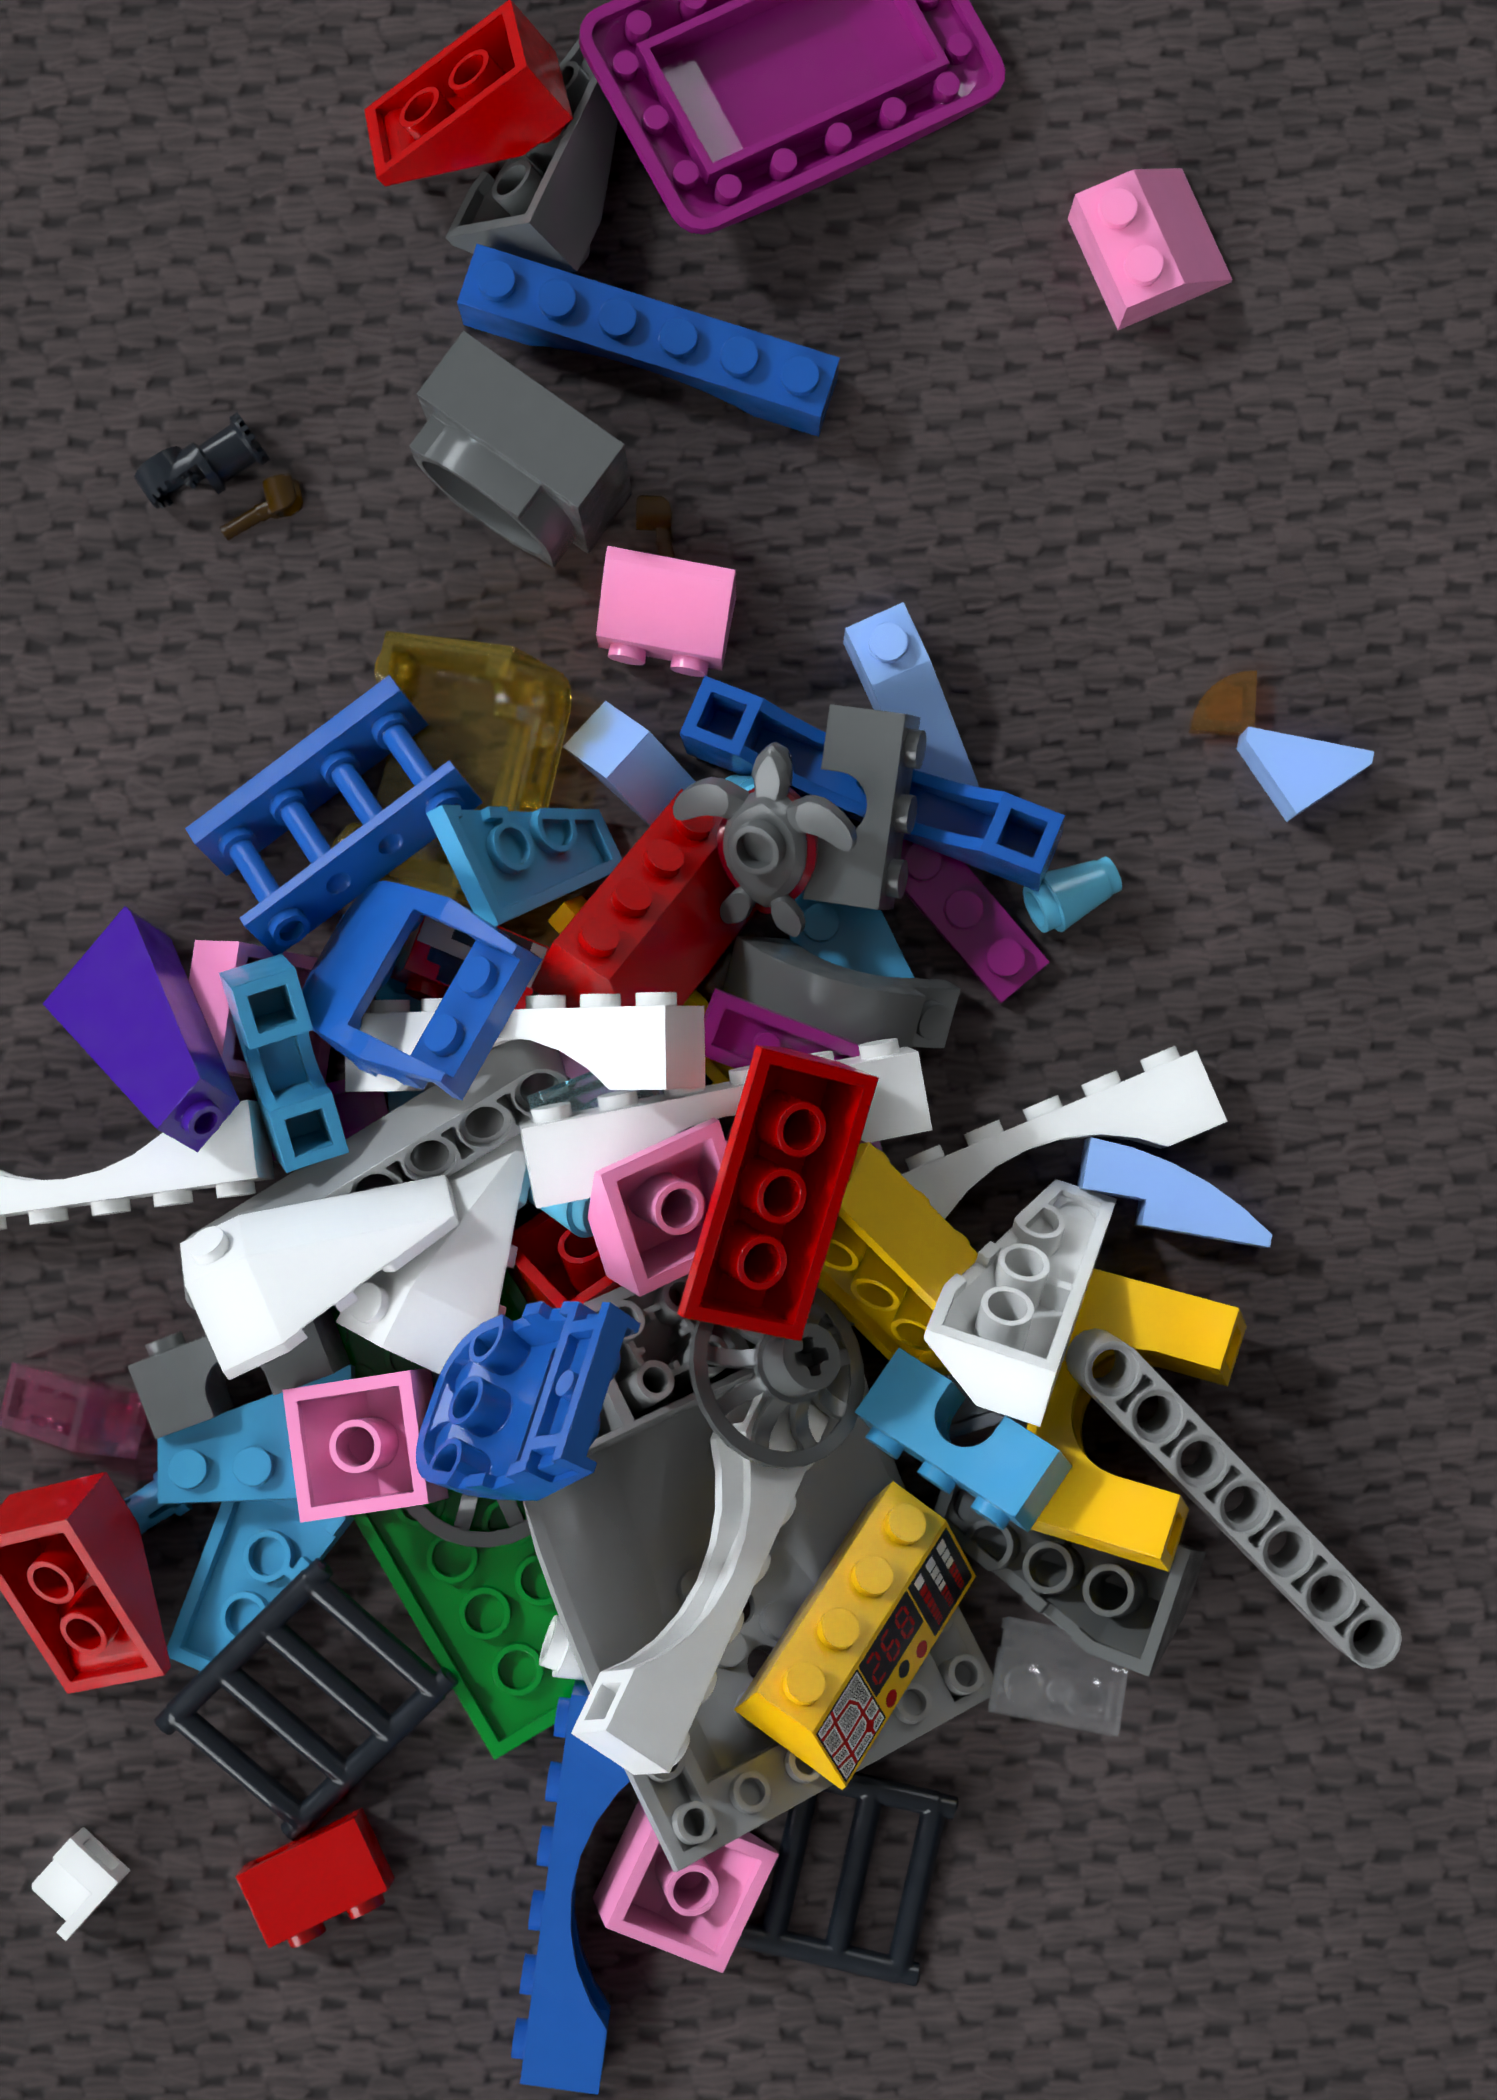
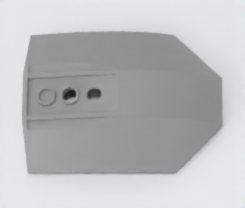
(631, 1547)

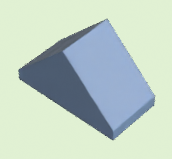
(628, 761)
(1297, 768)

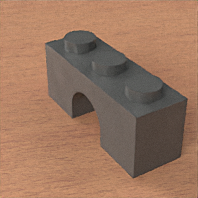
(881, 755)
(186, 1385)

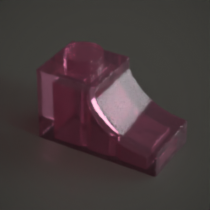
(73, 1411)

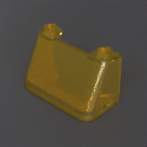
(487, 713)

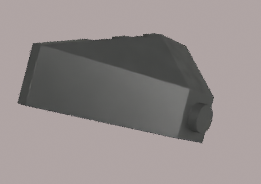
(553, 195)
(1098, 1599)

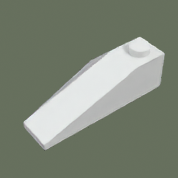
(287, 1265)
(456, 1280)
(1016, 1307)

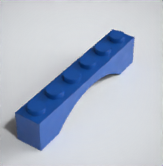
(586, 316)
(952, 817)
(568, 2012)

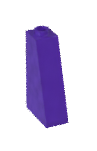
(146, 1030)

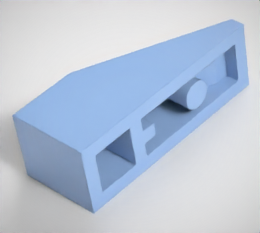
(903, 681)

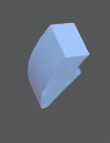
(1167, 1195)

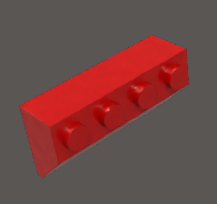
(649, 921)
(778, 1193)

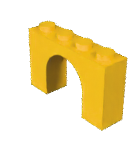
(1169, 1333)

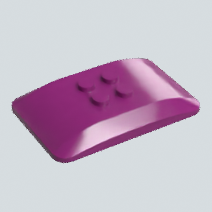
(780, 95)

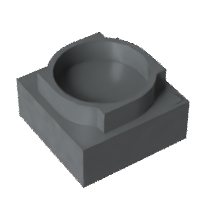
(518, 454)

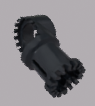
(215, 459)

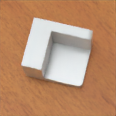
(79, 1880)

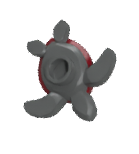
(767, 837)

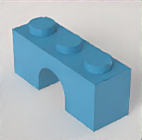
(281, 1062)
(1007, 1473)

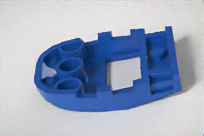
(361, 961)
(522, 1402)

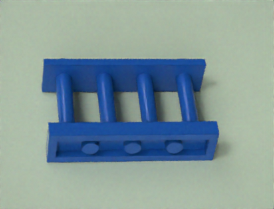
(305, 779)

